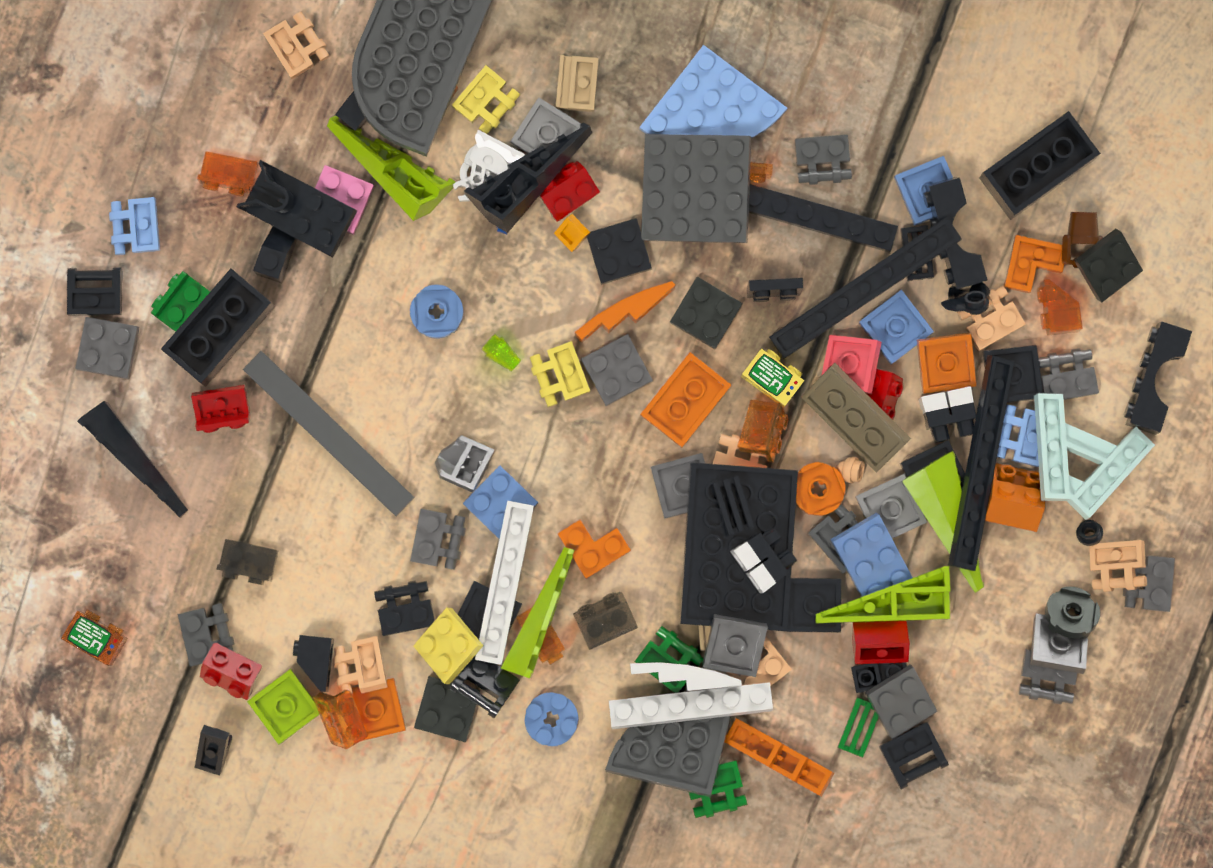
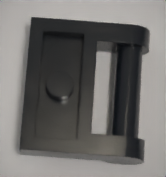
(94, 300)
(489, 678)
(909, 747)

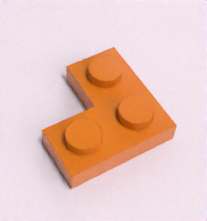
(1027, 256)
(592, 555)

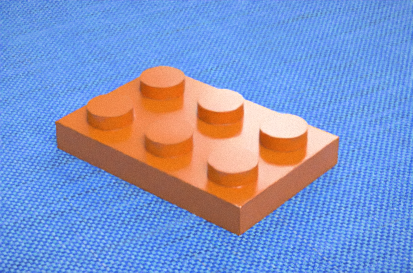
(685, 400)

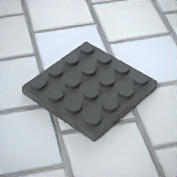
(696, 188)

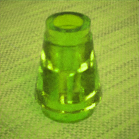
(500, 352)

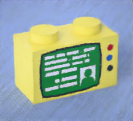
(773, 377)

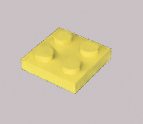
(448, 645)

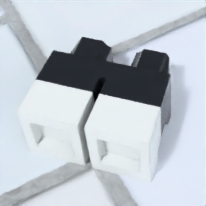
(938, 416)
(756, 550)

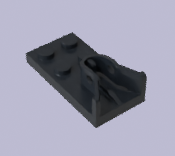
(298, 209)

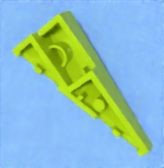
(408, 184)
(938, 496)
(914, 599)

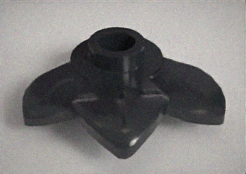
(972, 301)

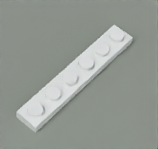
(504, 582)
(690, 705)

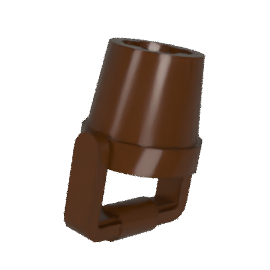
(1081, 230)

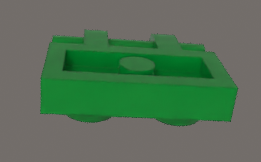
(658, 654)
(726, 780)

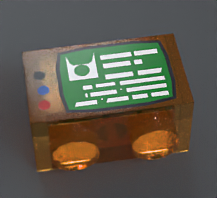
(94, 637)

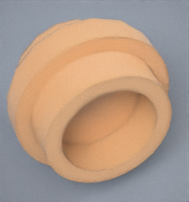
(851, 469)

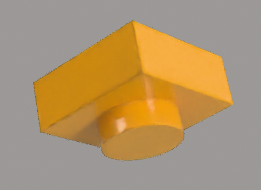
(572, 232)

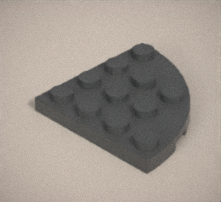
(672, 754)

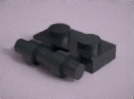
(408, 616)

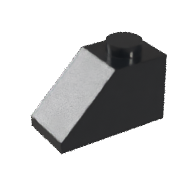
(275, 255)
(315, 659)

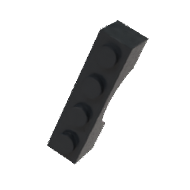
(945, 201)
(1147, 409)

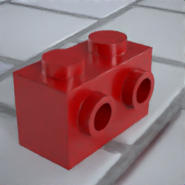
(880, 642)

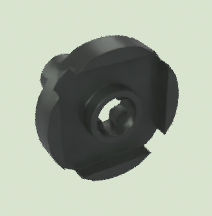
(1066, 625)

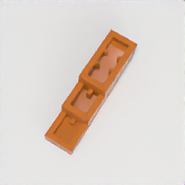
(633, 306)
(778, 757)

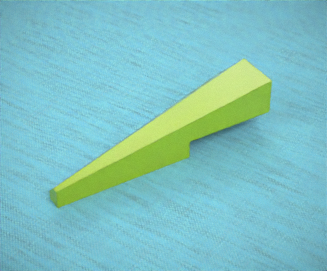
(528, 644)

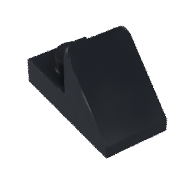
(212, 749)

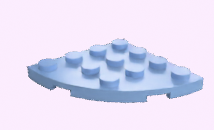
(713, 100)

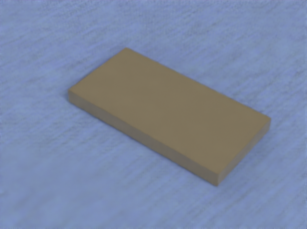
(855, 417)

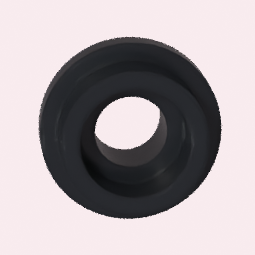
(1086, 527)

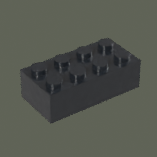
(1039, 165)
(218, 327)

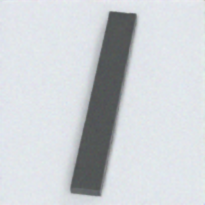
(328, 433)

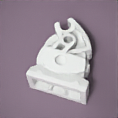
(485, 159)

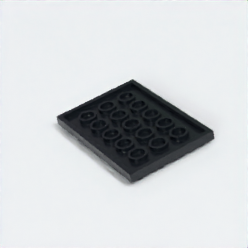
(711, 574)

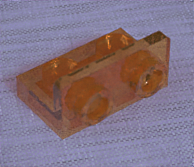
(227, 173)
(763, 429)
(340, 718)

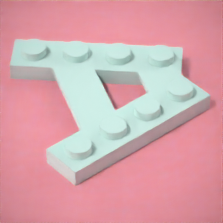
(1058, 437)

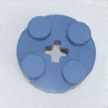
(425, 301)
(544, 733)

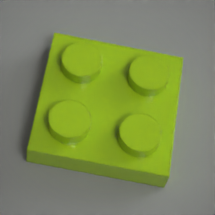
(284, 706)

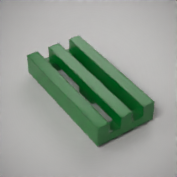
(851, 749)

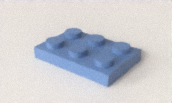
(871, 556)

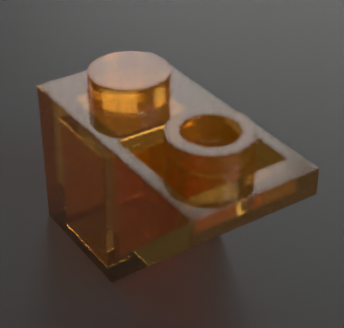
(1060, 310)

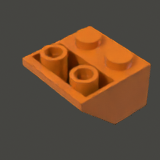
(1015, 498)

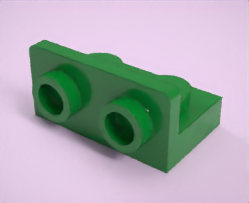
(179, 300)

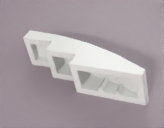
(695, 677)

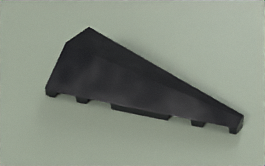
(512, 192)
(115, 436)

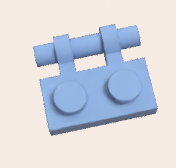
(143, 226)
(1026, 446)

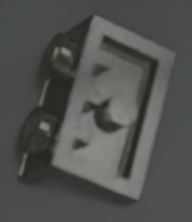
(247, 560)
(605, 619)

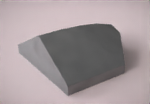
(464, 463)

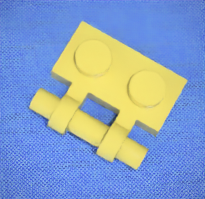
(479, 95)
(567, 370)

